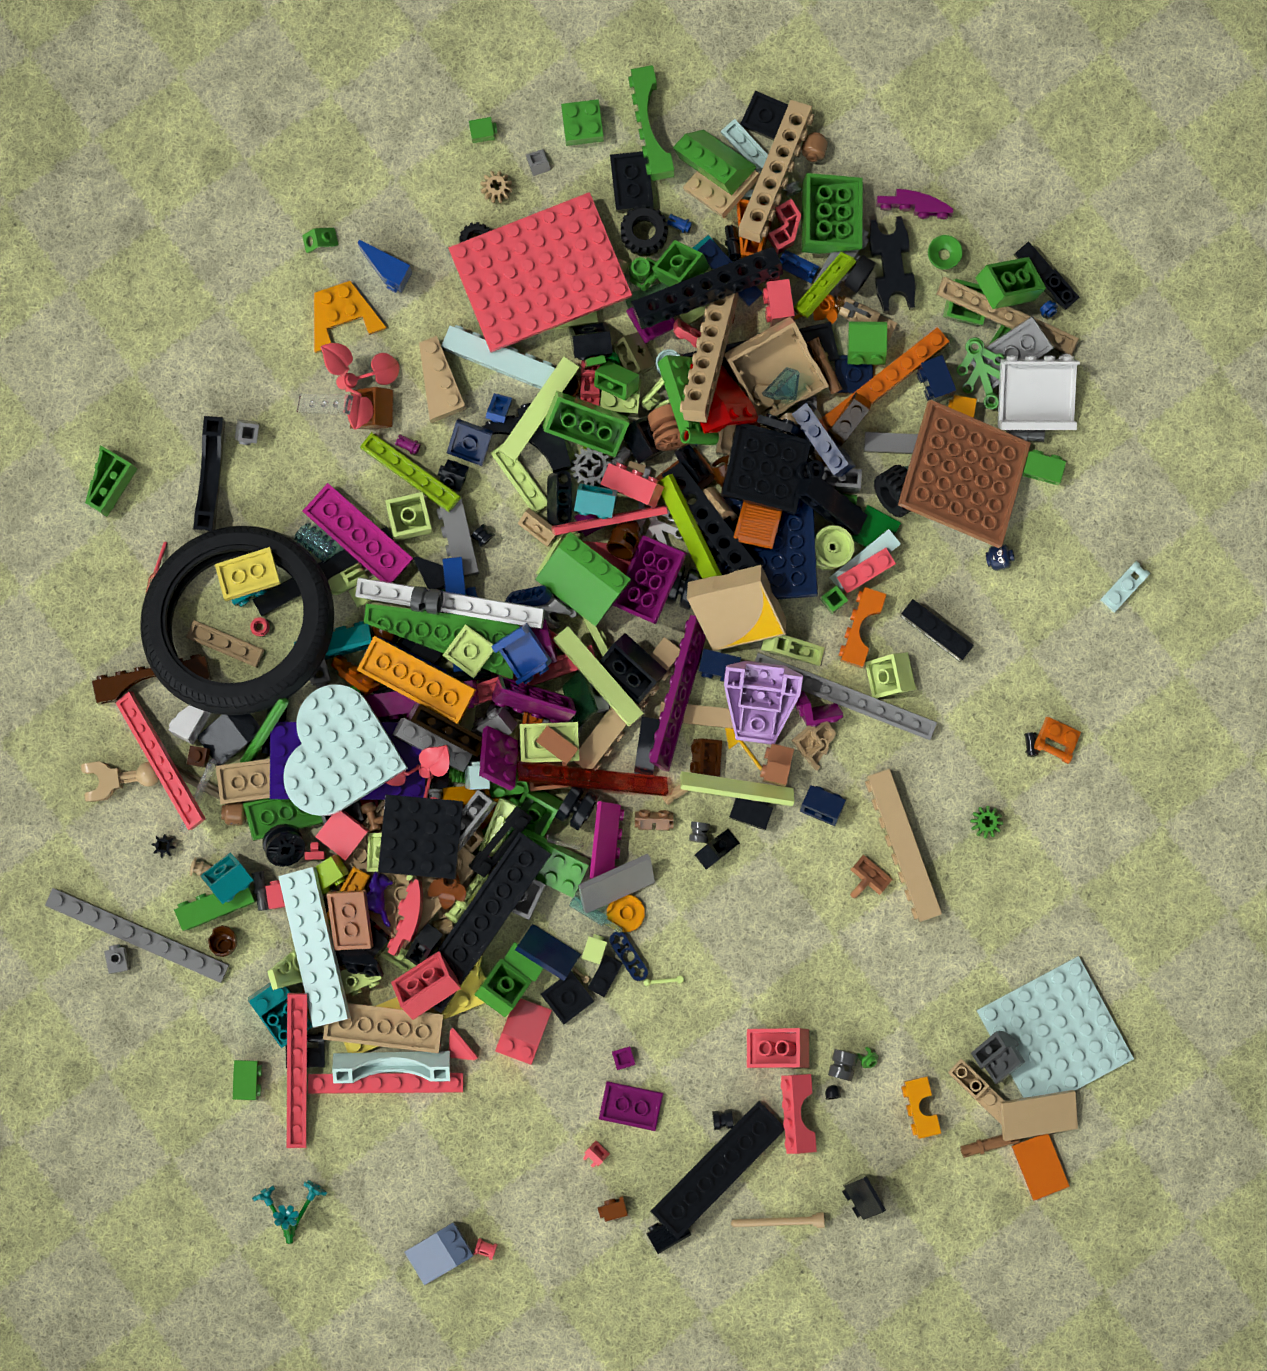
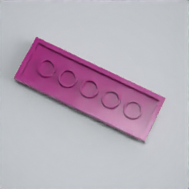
(357, 534)

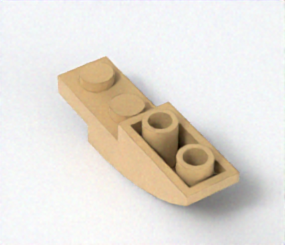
(977, 1088)

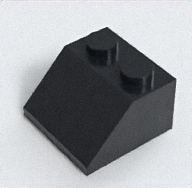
(590, 340)
(641, 441)

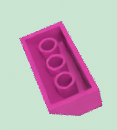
(606, 837)

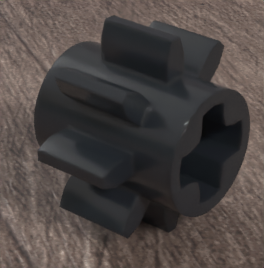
(169, 846)

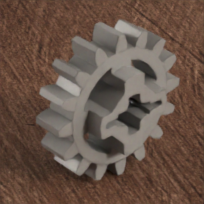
(589, 456)

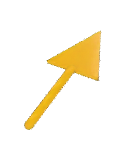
(732, 741)

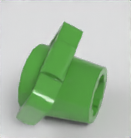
(642, 272)

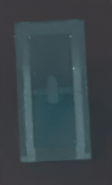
(784, 386)

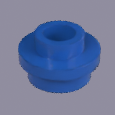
(1049, 309)

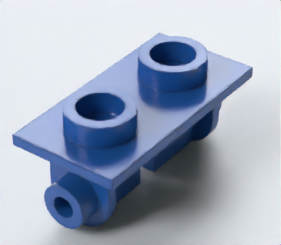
(798, 266)

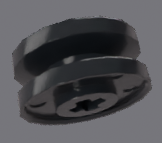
(283, 845)

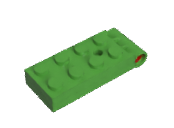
(675, 374)
(564, 867)

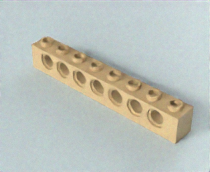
(795, 113)
(708, 365)

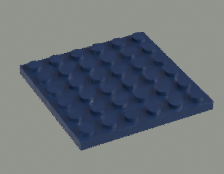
(792, 559)

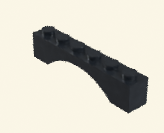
(210, 473)

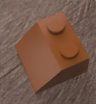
(383, 407)

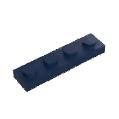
(717, 258)

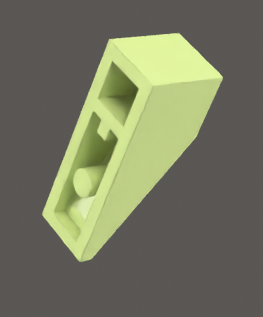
(793, 649)

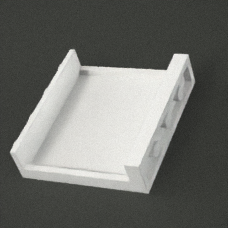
(1037, 393)

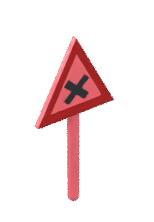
(157, 564)

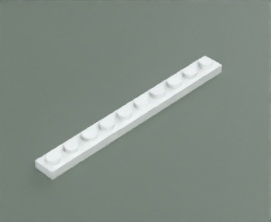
(454, 603)

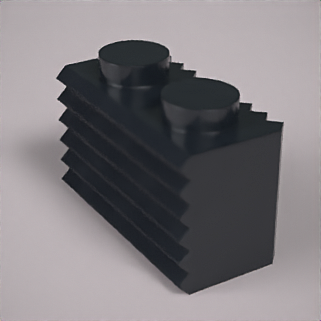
(662, 1238)

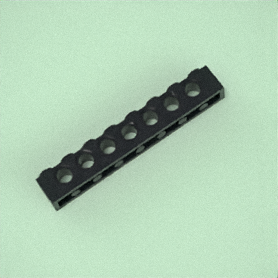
(707, 288)
(713, 520)

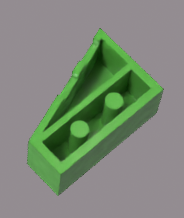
(109, 481)

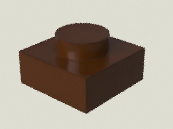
(198, 756)

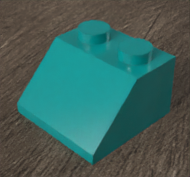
(226, 878)

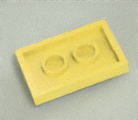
(247, 574)

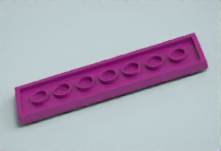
(678, 696)

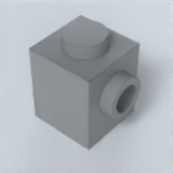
(246, 432)
(117, 959)

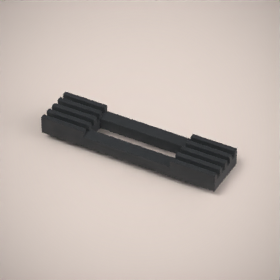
(518, 820)

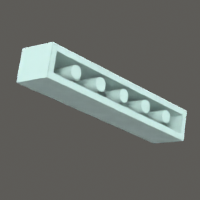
(505, 360)

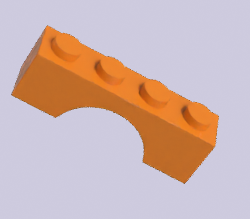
(869, 604)

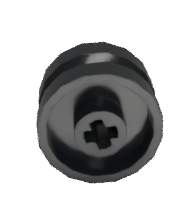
(680, 587)
(576, 805)

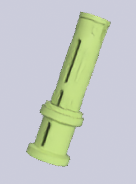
(460, 906)

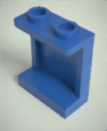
(523, 653)

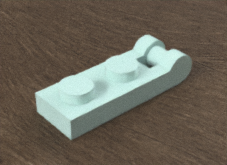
(1124, 587)

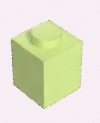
(594, 949)

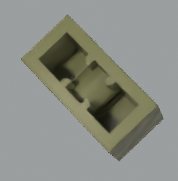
(634, 353)

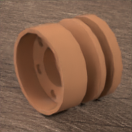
(665, 429)

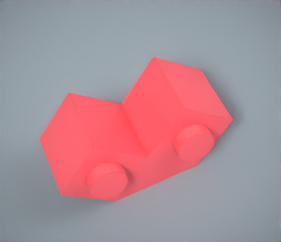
(785, 236)

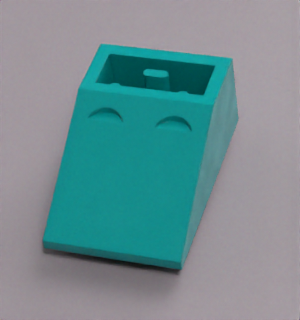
(595, 501)
(272, 1010)

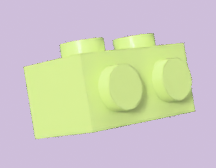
(354, 982)

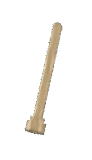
(816, 1220)

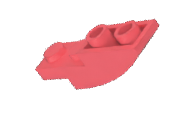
(412, 910)

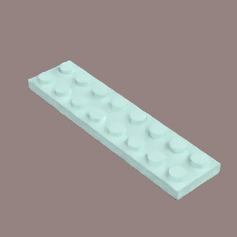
(314, 947)

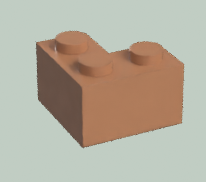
(778, 765)

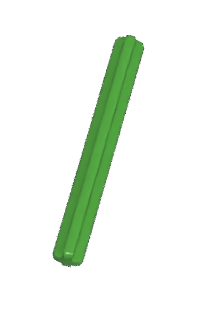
(265, 730)

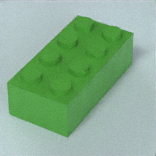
(585, 424)

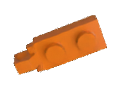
(350, 674)

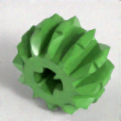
(991, 817)

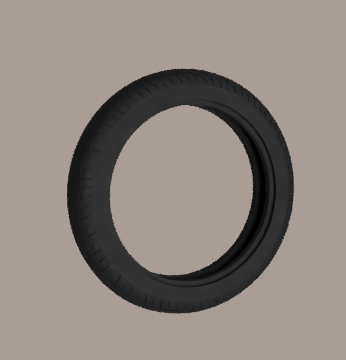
(268, 688)

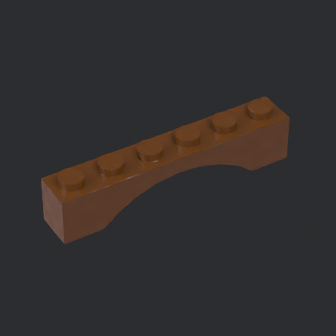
(112, 688)

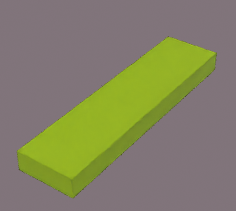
(824, 284)

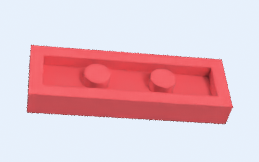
(866, 570)

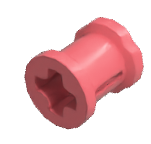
(485, 1249)

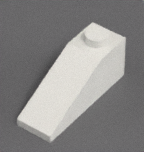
(189, 723)

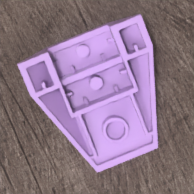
(760, 699)

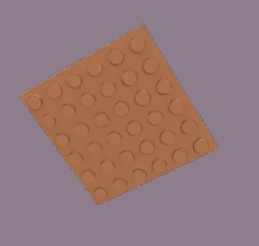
(964, 474)

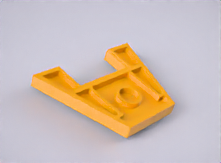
(338, 306)

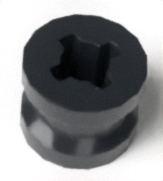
(482, 535)

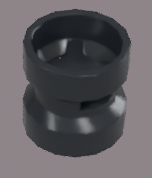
(722, 1119)

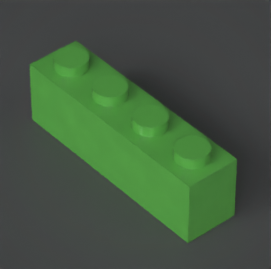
(209, 908)

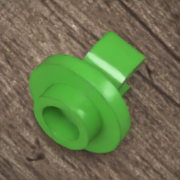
(870, 1060)

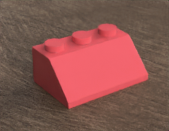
(425, 985)

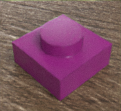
(623, 1058)

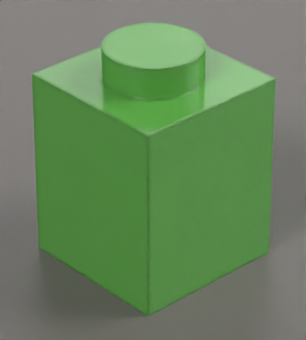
(482, 130)
(834, 599)

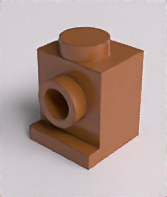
(612, 1209)

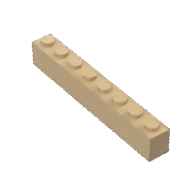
(611, 725)
(903, 844)

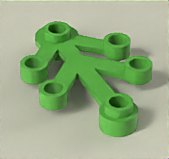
(981, 369)

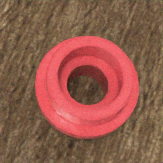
(255, 622)

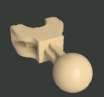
(112, 779)

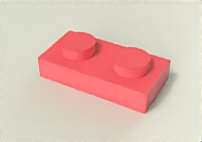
(685, 331)

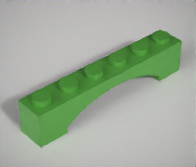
(659, 162)

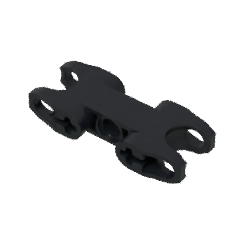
(894, 278)

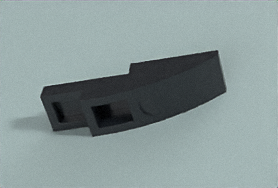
(1055, 285)
(359, 962)

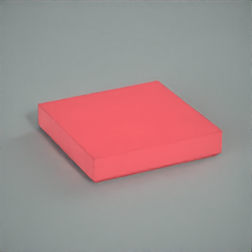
(342, 834)

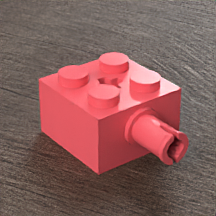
(778, 300)

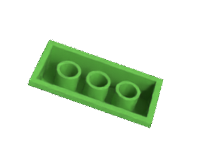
(714, 160)

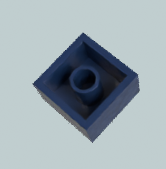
(936, 379)

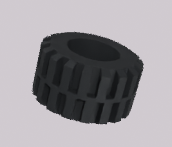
(644, 246)
(889, 488)

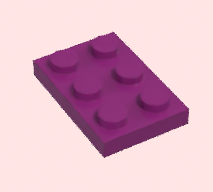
(498, 758)

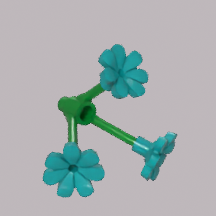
(286, 1217)

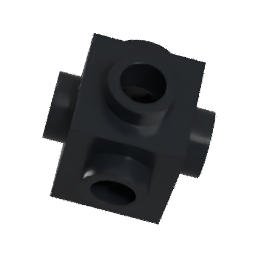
(453, 474)

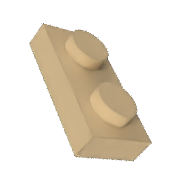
(537, 527)

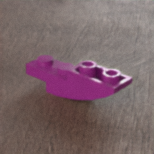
(923, 204)

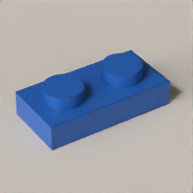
(498, 408)

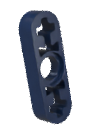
(531, 596)
(631, 971)

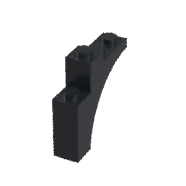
(549, 445)

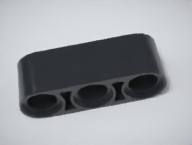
(564, 490)

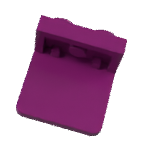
(816, 715)

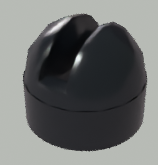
(832, 1092)

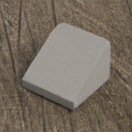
(538, 162)

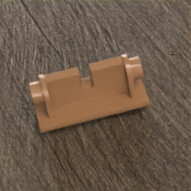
(645, 818)

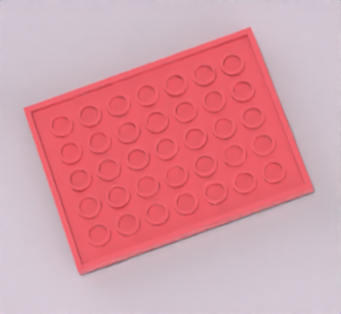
(540, 272)

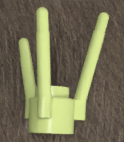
(652, 398)

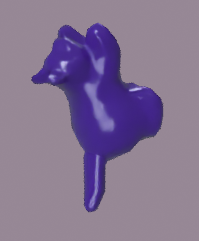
(375, 896)

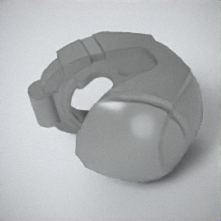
(555, 606)

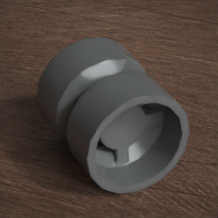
(426, 600)
(843, 1065)

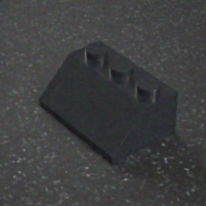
(632, 668)

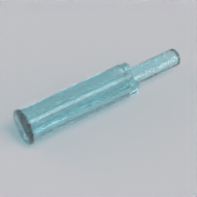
(595, 915)

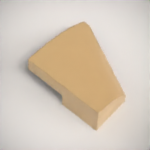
(720, 503)
(814, 742)

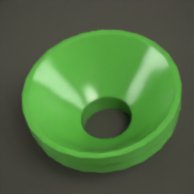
(945, 242)

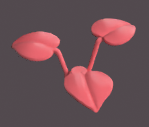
(337, 359)
(433, 762)

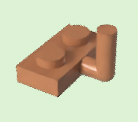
(870, 876)

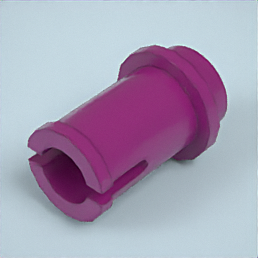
(408, 444)

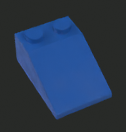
(390, 269)

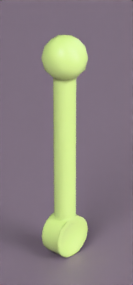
(679, 979)

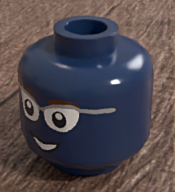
(1000, 557)

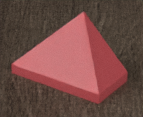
(459, 1048)

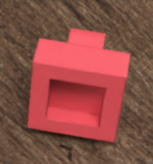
(315, 854)
(596, 1154)

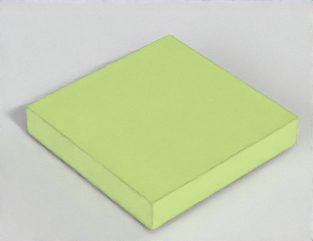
(469, 651)

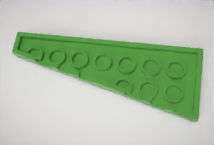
(440, 630)

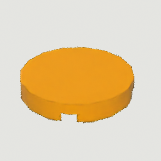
(631, 913)

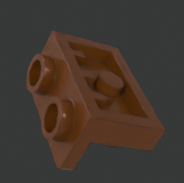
(706, 756)

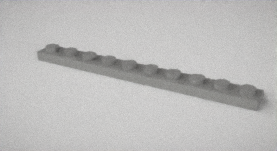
(859, 701)
(137, 935)

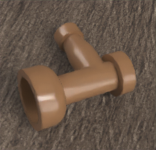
(369, 809)

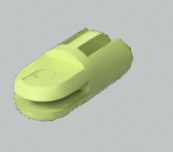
(346, 579)

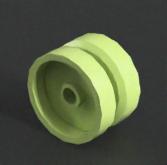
(841, 547)

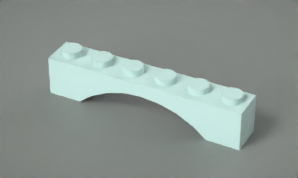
(354, 1066)

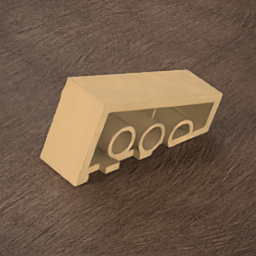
(440, 385)

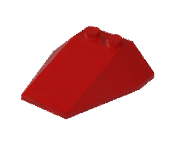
(728, 405)

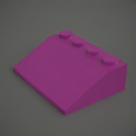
(652, 578)
(533, 700)

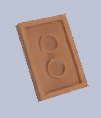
(350, 920)

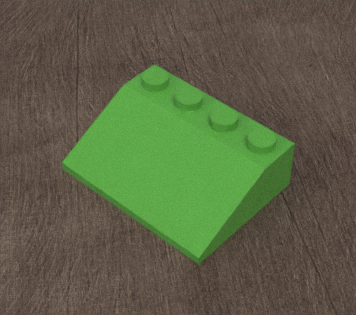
(831, 213)
(583, 579)

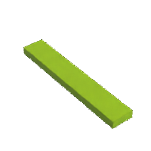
(410, 472)
(688, 528)

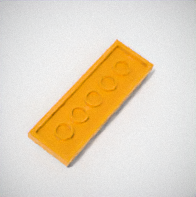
(416, 679)

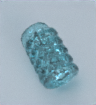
(315, 542)

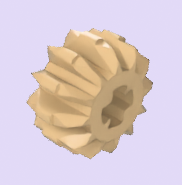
(501, 182)

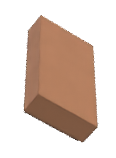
(556, 745)

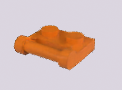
(1060, 734)

